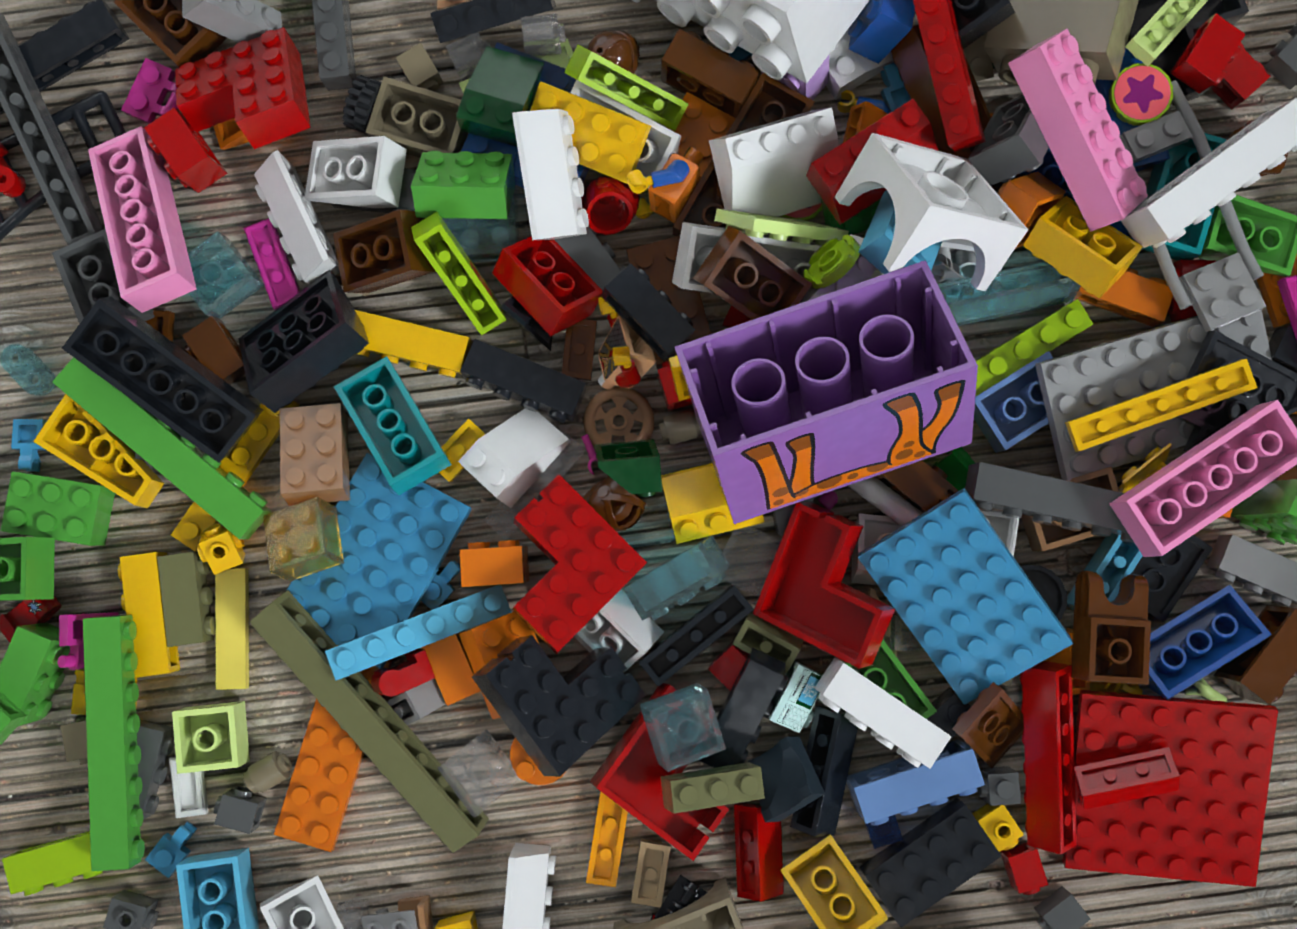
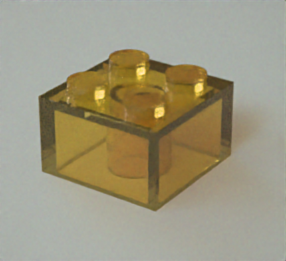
(303, 539)

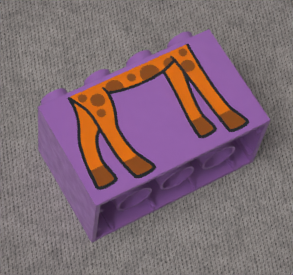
(832, 391)

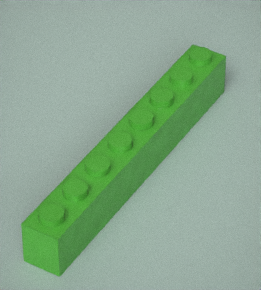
(166, 451)
(112, 742)

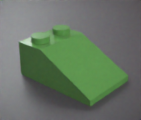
(1267, 230)

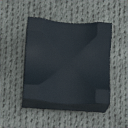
(787, 779)

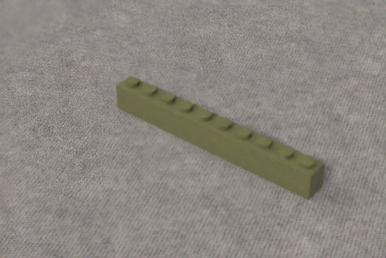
(368, 721)

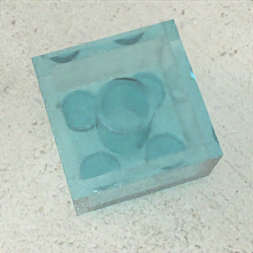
(221, 276)
(682, 727)

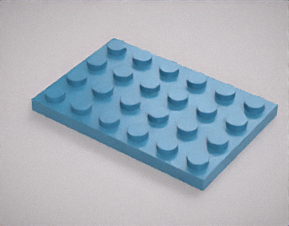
(388, 552)
(964, 597)

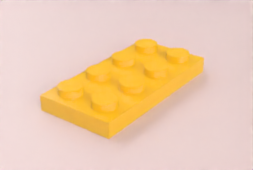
(602, 136)

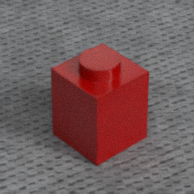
(1024, 869)

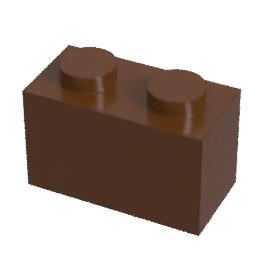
(215, 349)

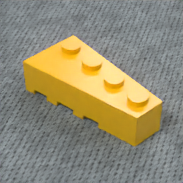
(98, 453)

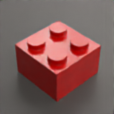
(184, 150)

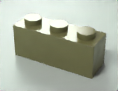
(186, 599)
(712, 787)

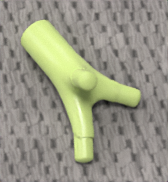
(1205, 690)

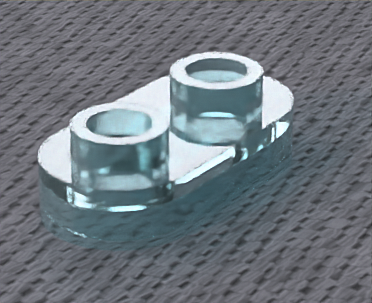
(26, 368)

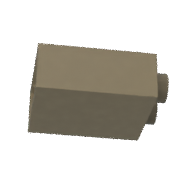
(1097, 25)

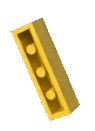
(414, 344)
(144, 602)

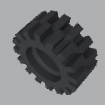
(360, 103)

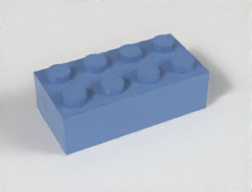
(903, 787)

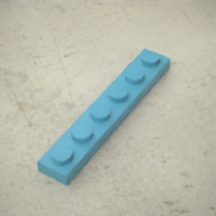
(417, 632)

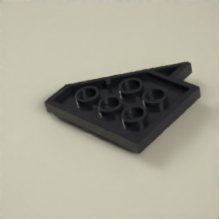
(1271, 378)

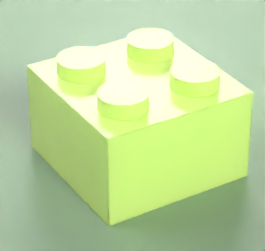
(210, 737)

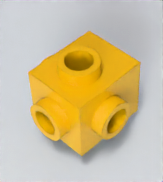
(220, 549)

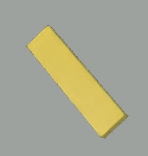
(232, 629)

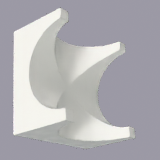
(935, 201)

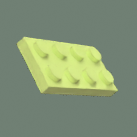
(779, 227)

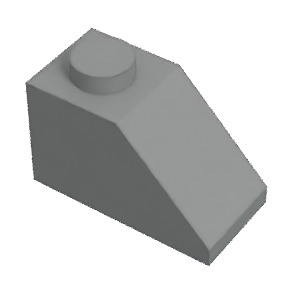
(417, 702)

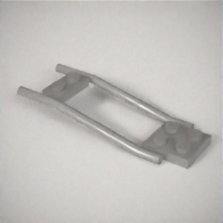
(1223, 288)

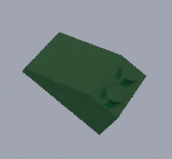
(497, 89)

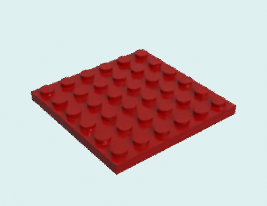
(1215, 818)

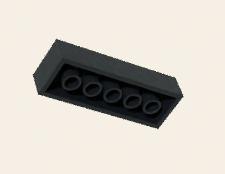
(162, 378)

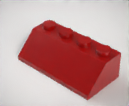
(830, 170)

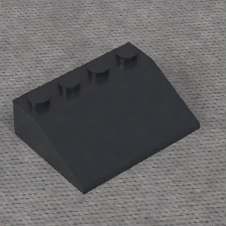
(301, 343)

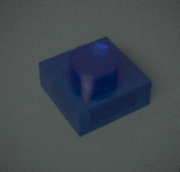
(884, 833)

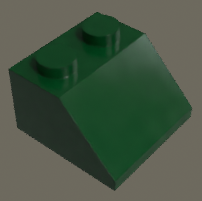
(632, 465)

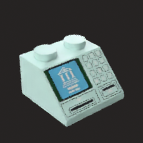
(797, 699)

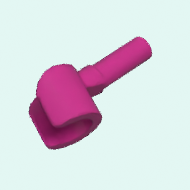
(590, 450)
(828, 500)

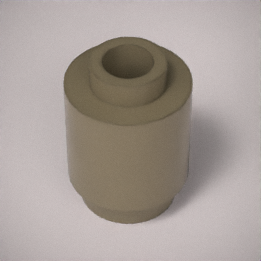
(680, 427)
(267, 772)

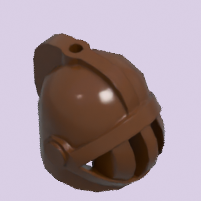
(618, 48)
(615, 504)

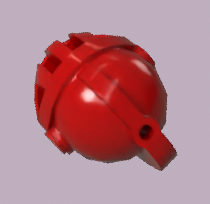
(609, 205)

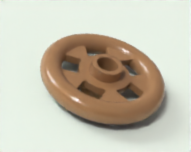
(619, 396)

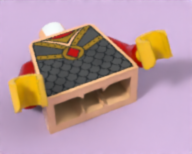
(623, 354)

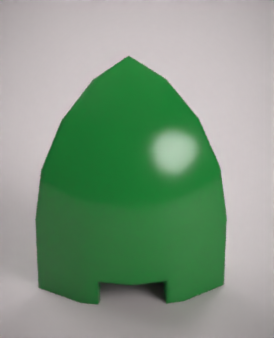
(956, 467)

